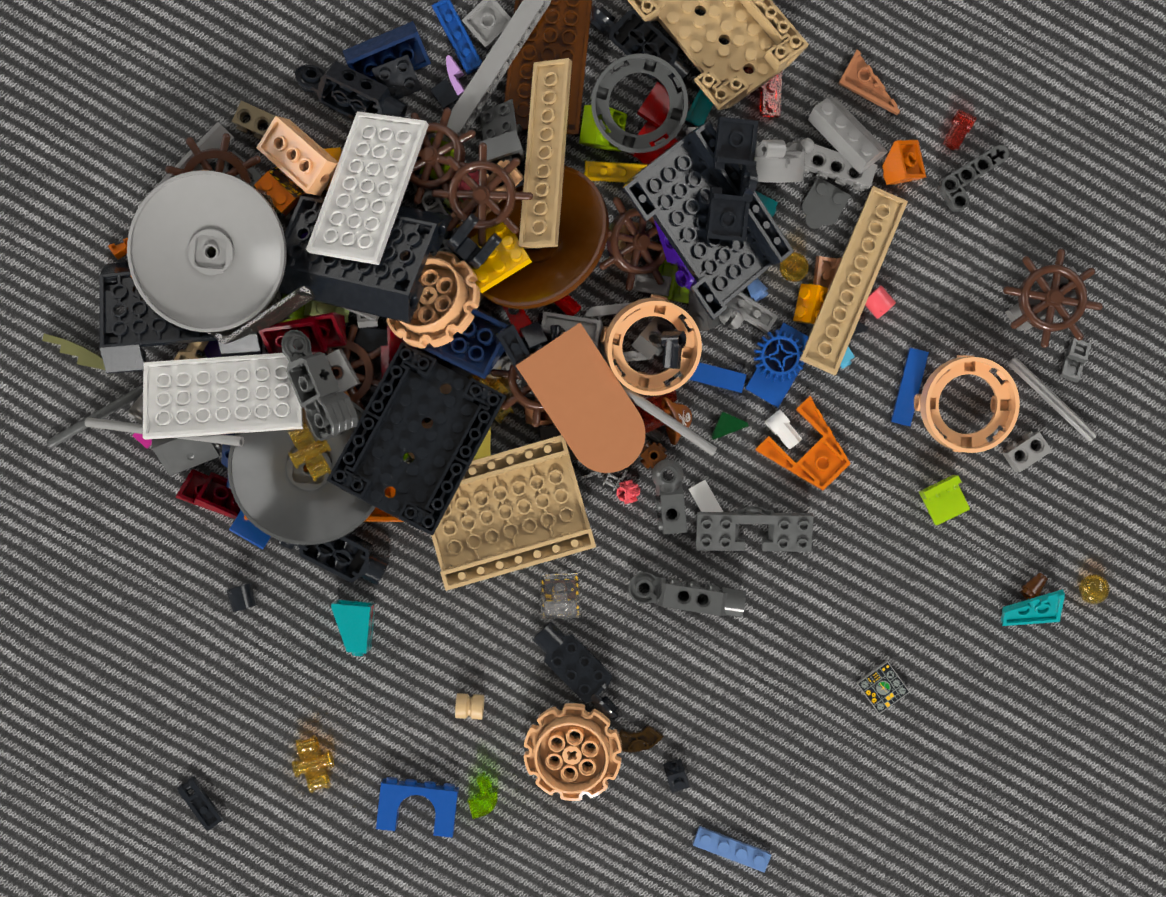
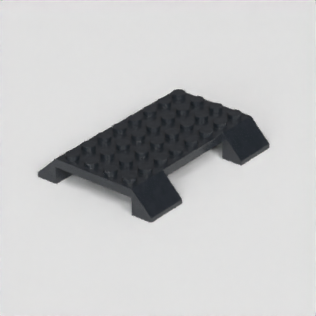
(677, 196)

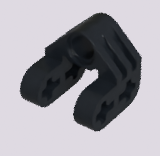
(466, 249)

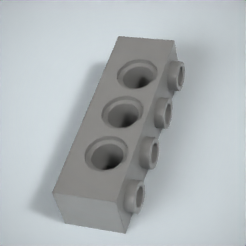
(842, 177)

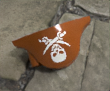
(680, 413)

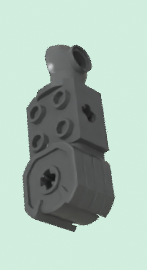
(316, 388)

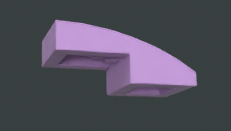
(454, 74)

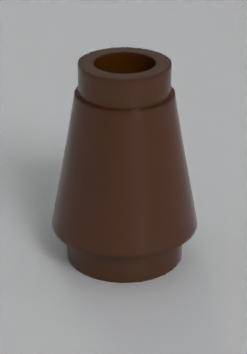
(1034, 587)

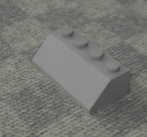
(846, 134)

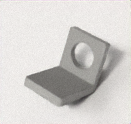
(136, 410)

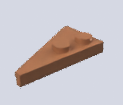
(862, 81)

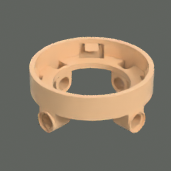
(639, 381)
(1004, 404)

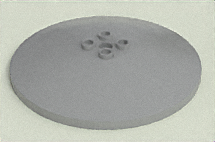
(171, 245)

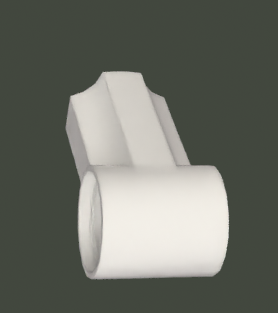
(780, 425)

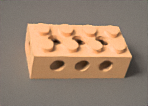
(297, 155)

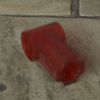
(961, 125)

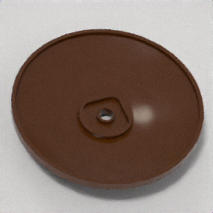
(559, 268)

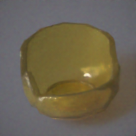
(794, 267)
(1094, 589)

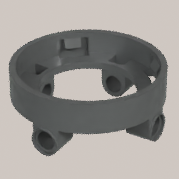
(677, 109)

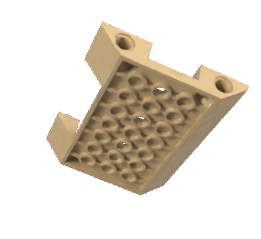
(756, 37)

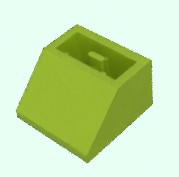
(590, 134)

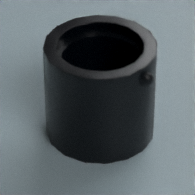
(241, 597)

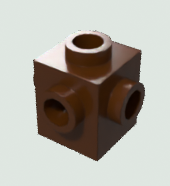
(647, 450)

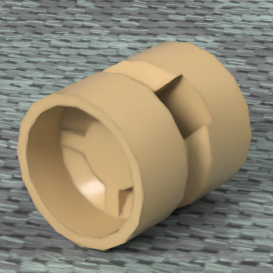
(469, 706)

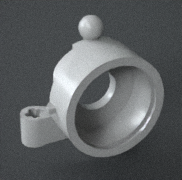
(781, 161)

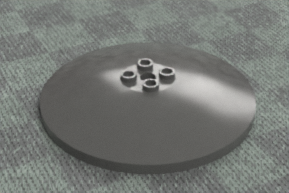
(286, 499)

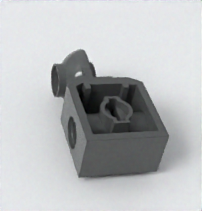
(670, 496)

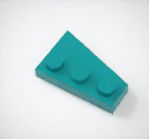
(1035, 610)

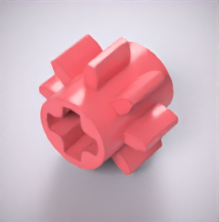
(628, 491)

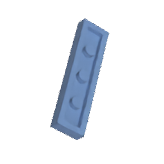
(731, 849)

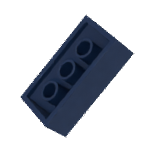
(387, 48)

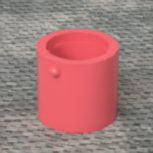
(879, 302)

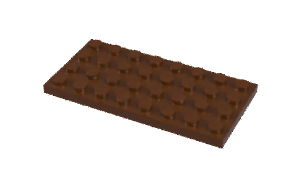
(558, 35)

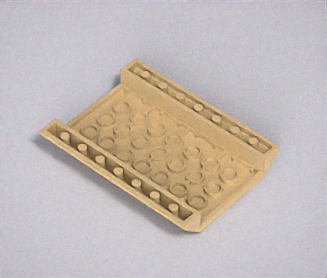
(512, 514)

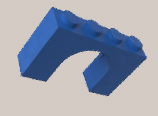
(442, 797)

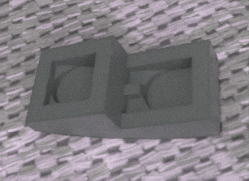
(1074, 360)

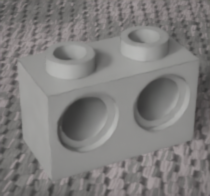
(1028, 455)

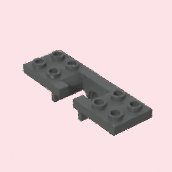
(785, 530)

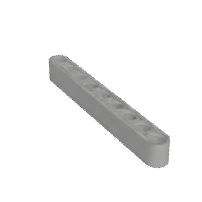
(496, 64)

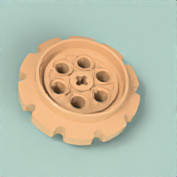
(460, 298)
(552, 774)

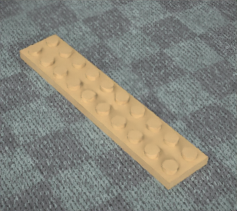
(545, 153)
(853, 280)

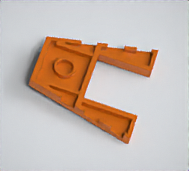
(822, 462)

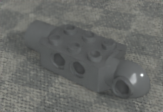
(665, 594)

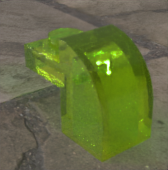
(483, 802)

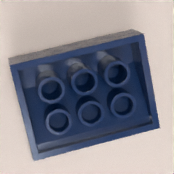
(475, 348)

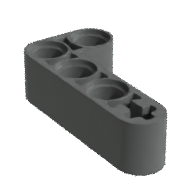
(973, 172)

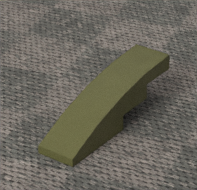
(85, 355)

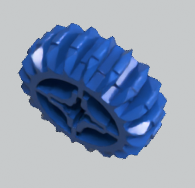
(780, 364)

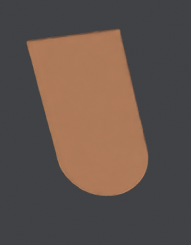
(585, 401)

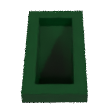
(727, 424)

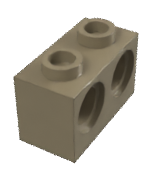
(257, 118)

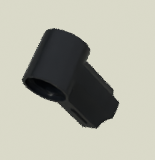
(673, 342)

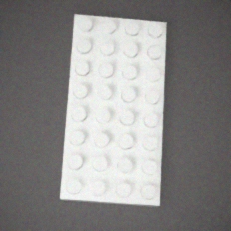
(367, 187)
(219, 396)

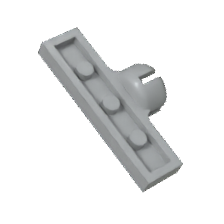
(746, 309)

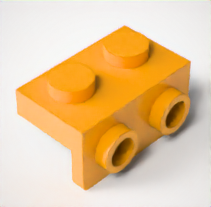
(809, 303)

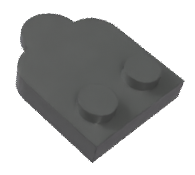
(823, 204)

